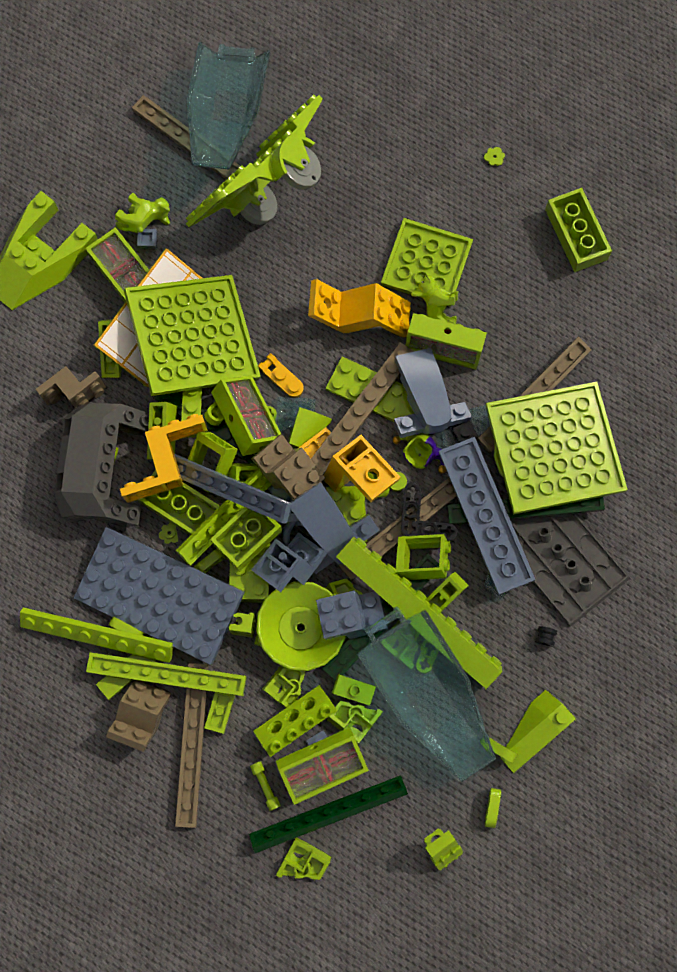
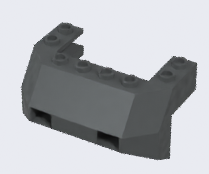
(88, 463)

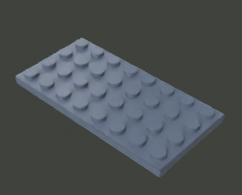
(159, 595)

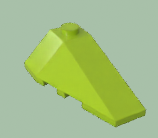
(540, 724)

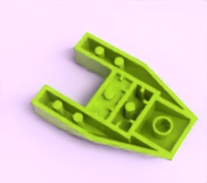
(32, 266)

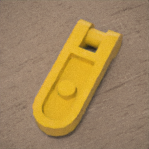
(282, 377)

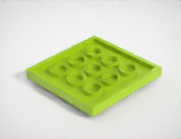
(423, 252)

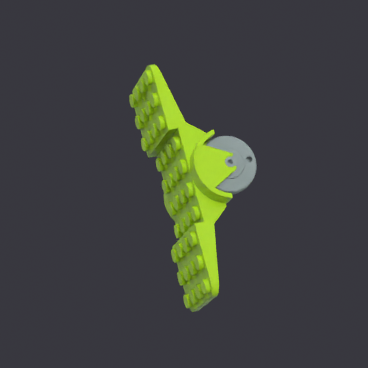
(282, 156)

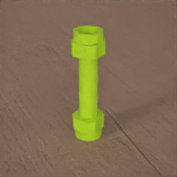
(272, 802)

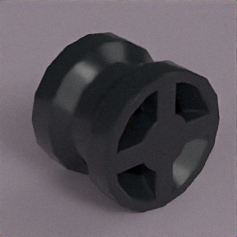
(546, 636)

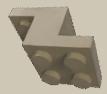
(67, 384)
(287, 467)
(138, 715)

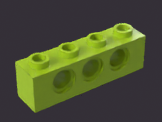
(294, 720)

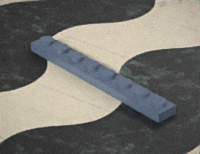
(234, 490)

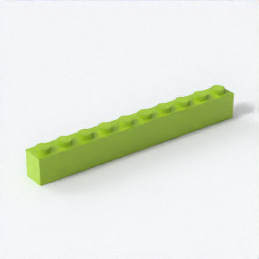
(399, 593)

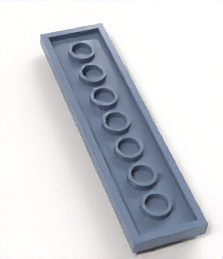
(486, 516)

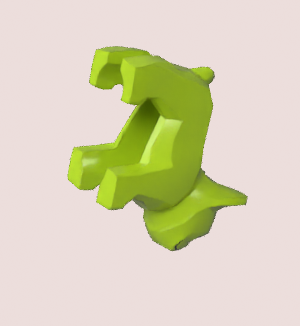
(142, 214)
(435, 298)

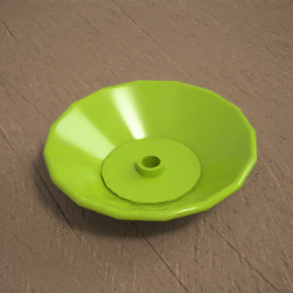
(279, 633)

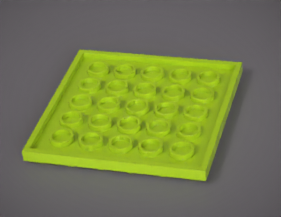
(191, 333)
(555, 447)

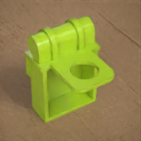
(443, 849)

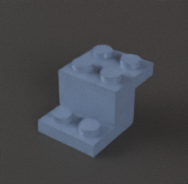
(284, 562)
(349, 614)

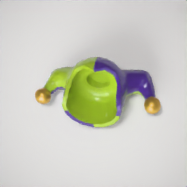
(423, 445)

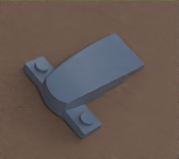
(426, 396)
(327, 524)

